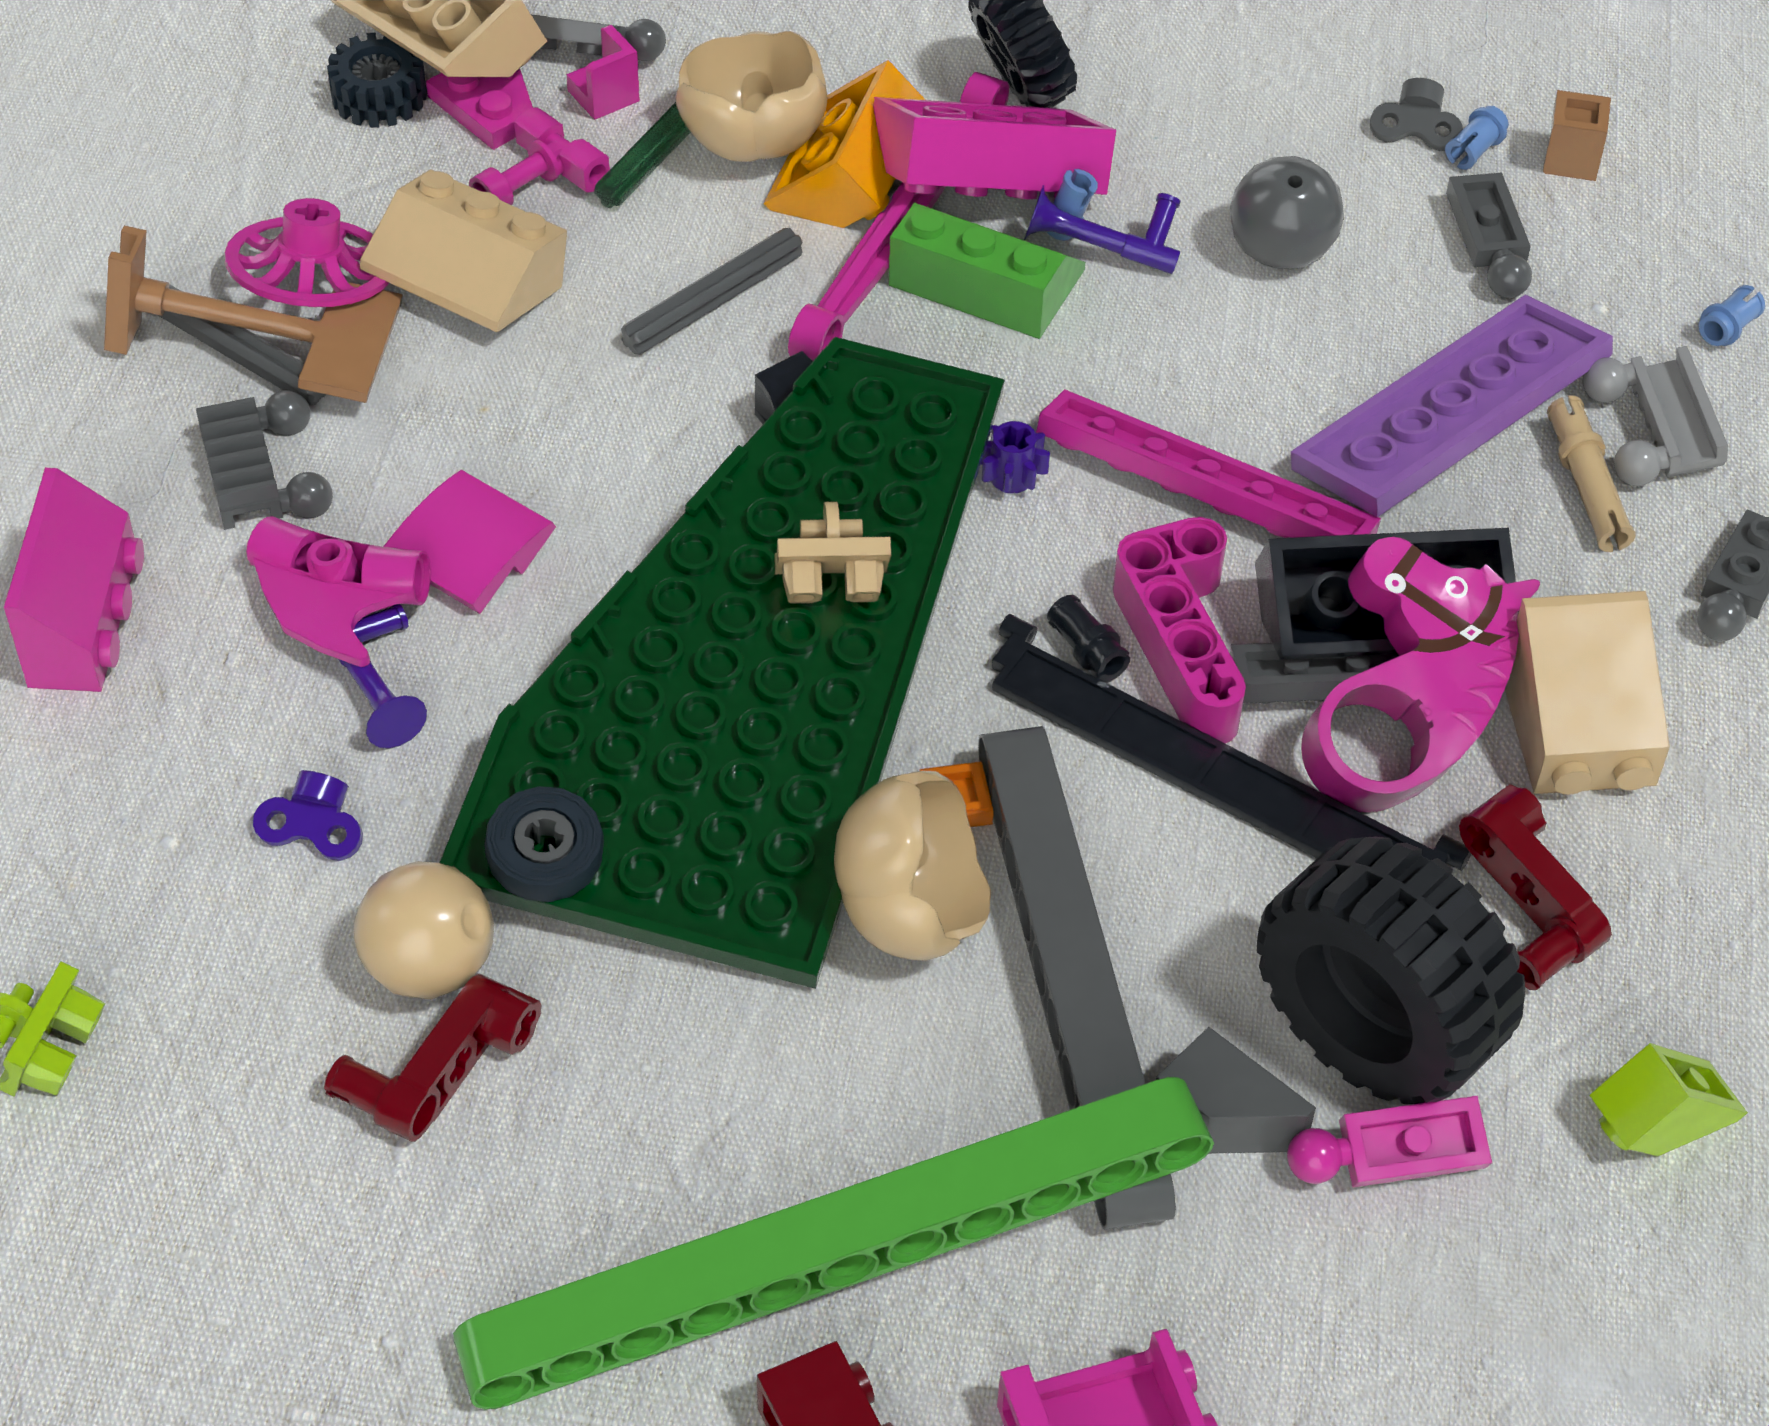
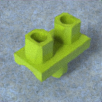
(59, 1007)

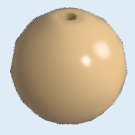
(423, 930)

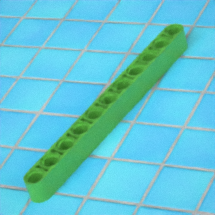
(829, 1243)

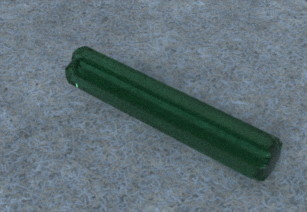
(642, 159)

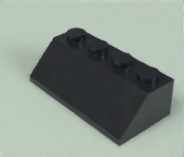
(1308, 593)

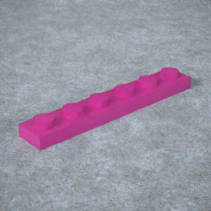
(1198, 471)

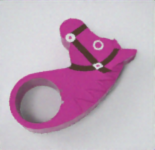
(1452, 667)

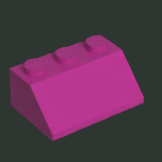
(72, 586)

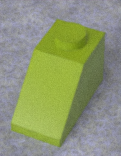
(1664, 1101)

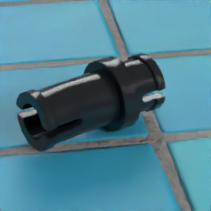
(1094, 644)

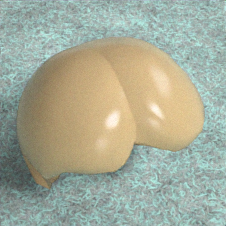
(752, 94)
(911, 867)

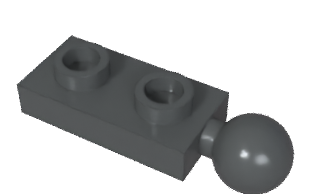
(643, 35)
(1492, 231)
(1737, 581)

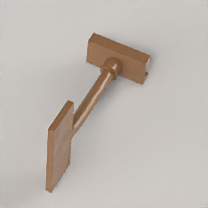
(344, 342)

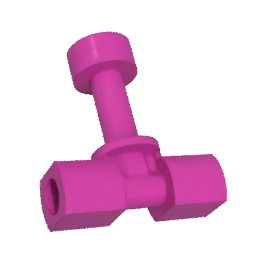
(548, 157)

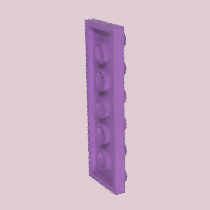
(1450, 405)

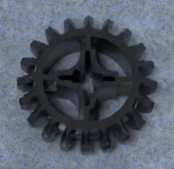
(1026, 49)

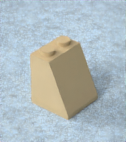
(1588, 693)

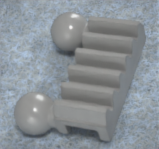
(1673, 407)

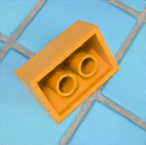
(842, 166)

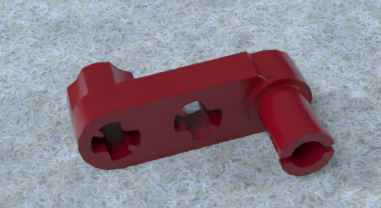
(1505, 844)
(410, 1102)

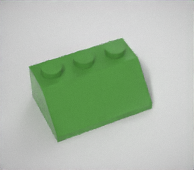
(980, 270)

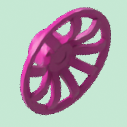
(309, 236)

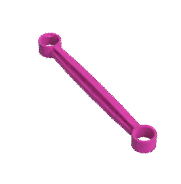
(870, 260)

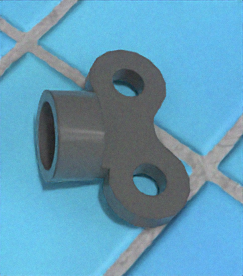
(1416, 115)

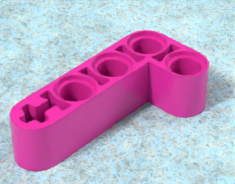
(1158, 591)

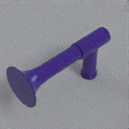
(1147, 250)
(393, 718)

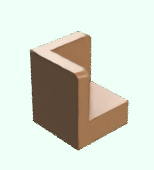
(1577, 135)

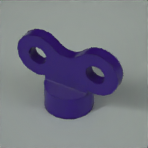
(311, 816)

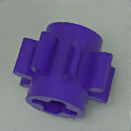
(1014, 457)

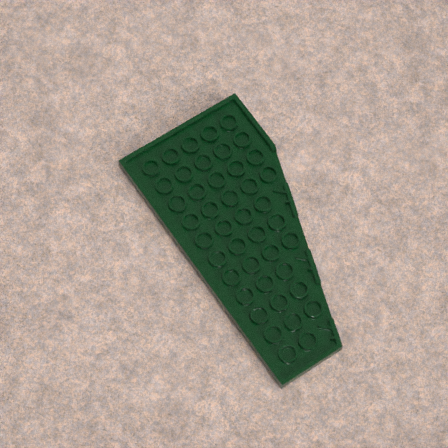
(718, 714)

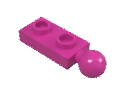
(1395, 1144)

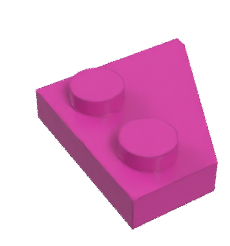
(482, 104)

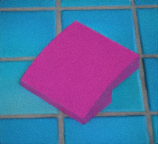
(472, 538)

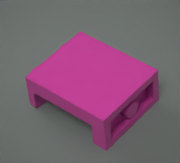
(1128, 1391)

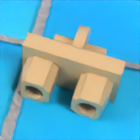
(832, 547)

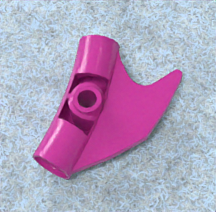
(329, 584)

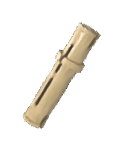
(1583, 455)

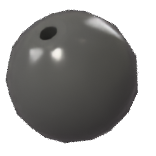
(1286, 212)

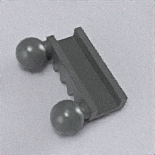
(241, 459)

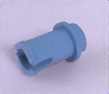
(1485, 129)
(1074, 195)
(1724, 322)

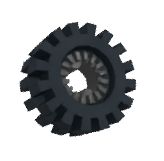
(376, 81)

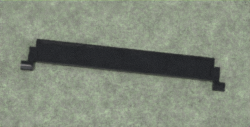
(1185, 753)

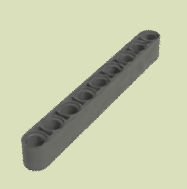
(1066, 944)

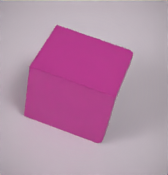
(609, 81)

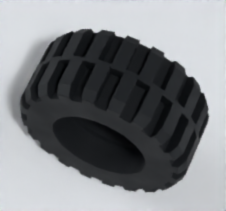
(1391, 969)

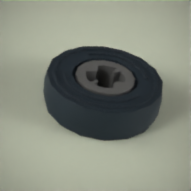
(542, 874)

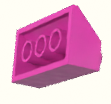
(989, 146)

